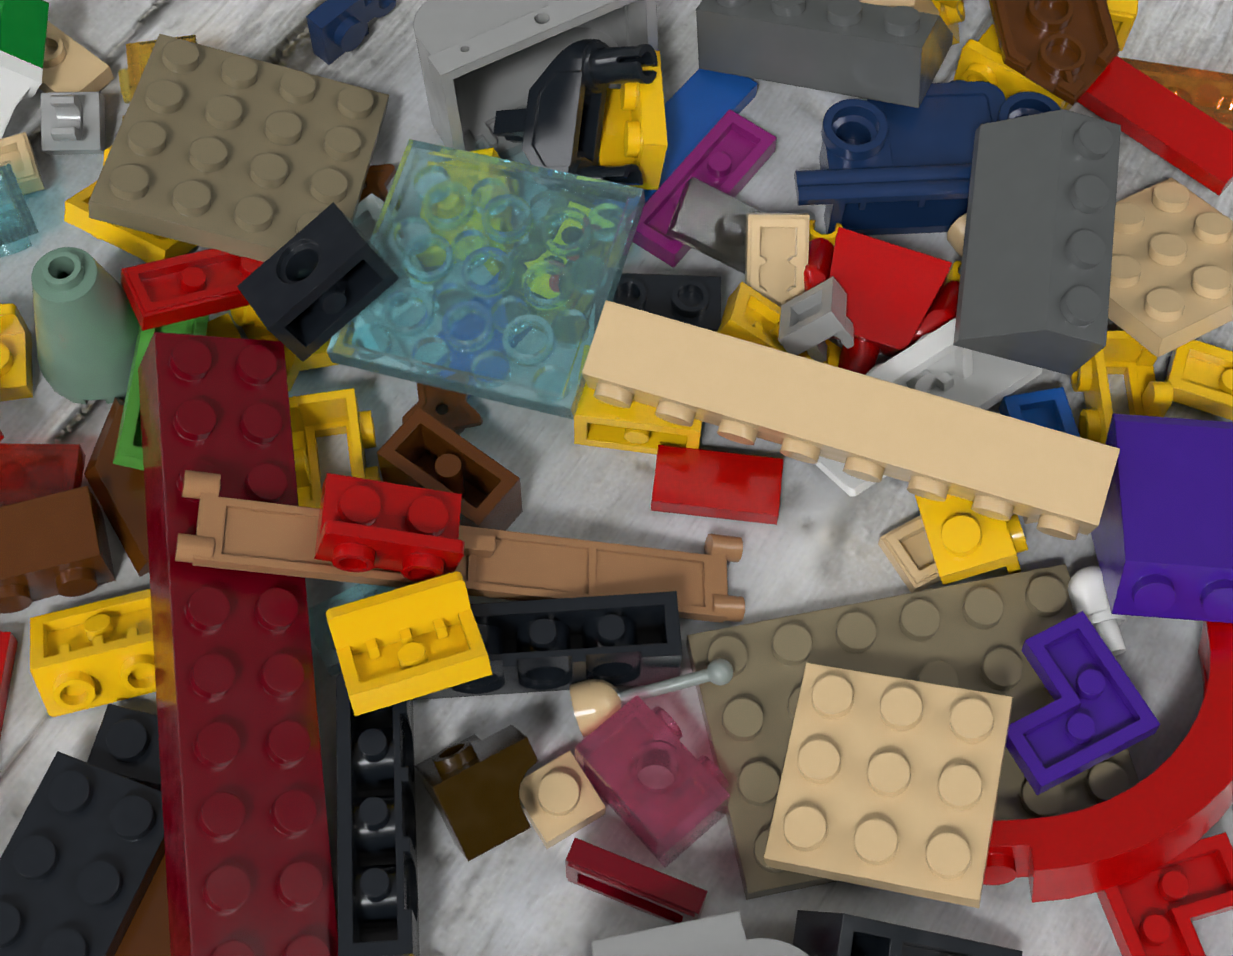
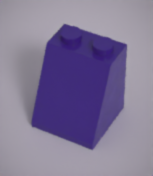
(1169, 519)

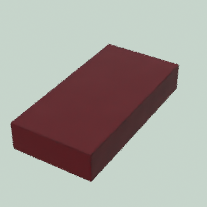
(633, 883)

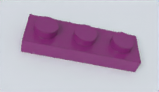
(723, 160)

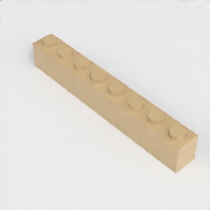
(850, 419)

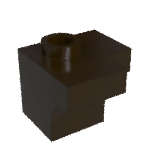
(479, 787)

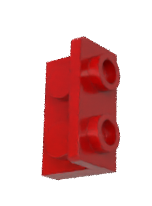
(388, 527)

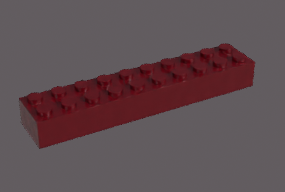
(232, 666)

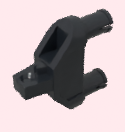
(568, 106)

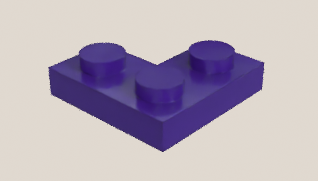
(1092, 710)

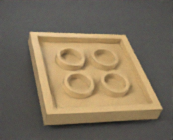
(1170, 267)
(890, 784)

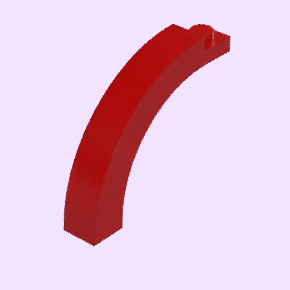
(1143, 825)

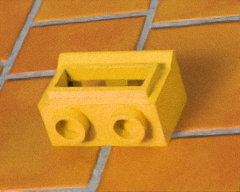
(1143, 392)
(323, 416)

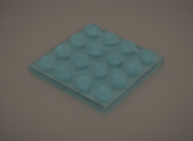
(494, 276)

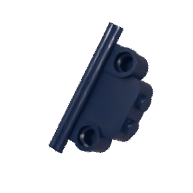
(905, 165)

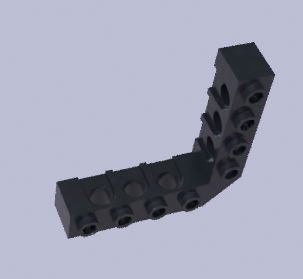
(529, 650)

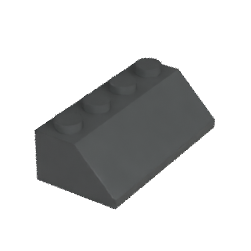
(825, 45)
(1039, 240)

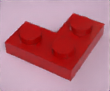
(1158, 909)

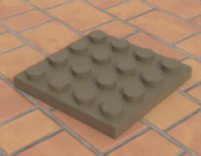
(235, 150)

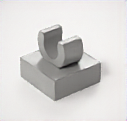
(73, 123)
(815, 318)

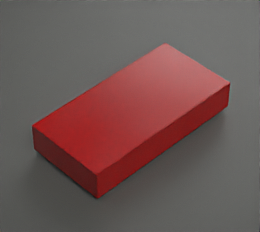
(717, 484)

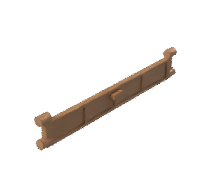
(494, 564)

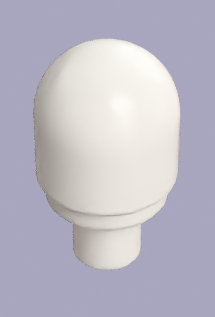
(1089, 595)

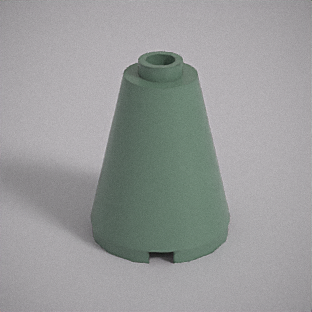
(82, 327)

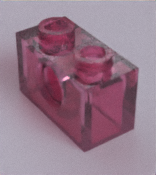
(662, 818)

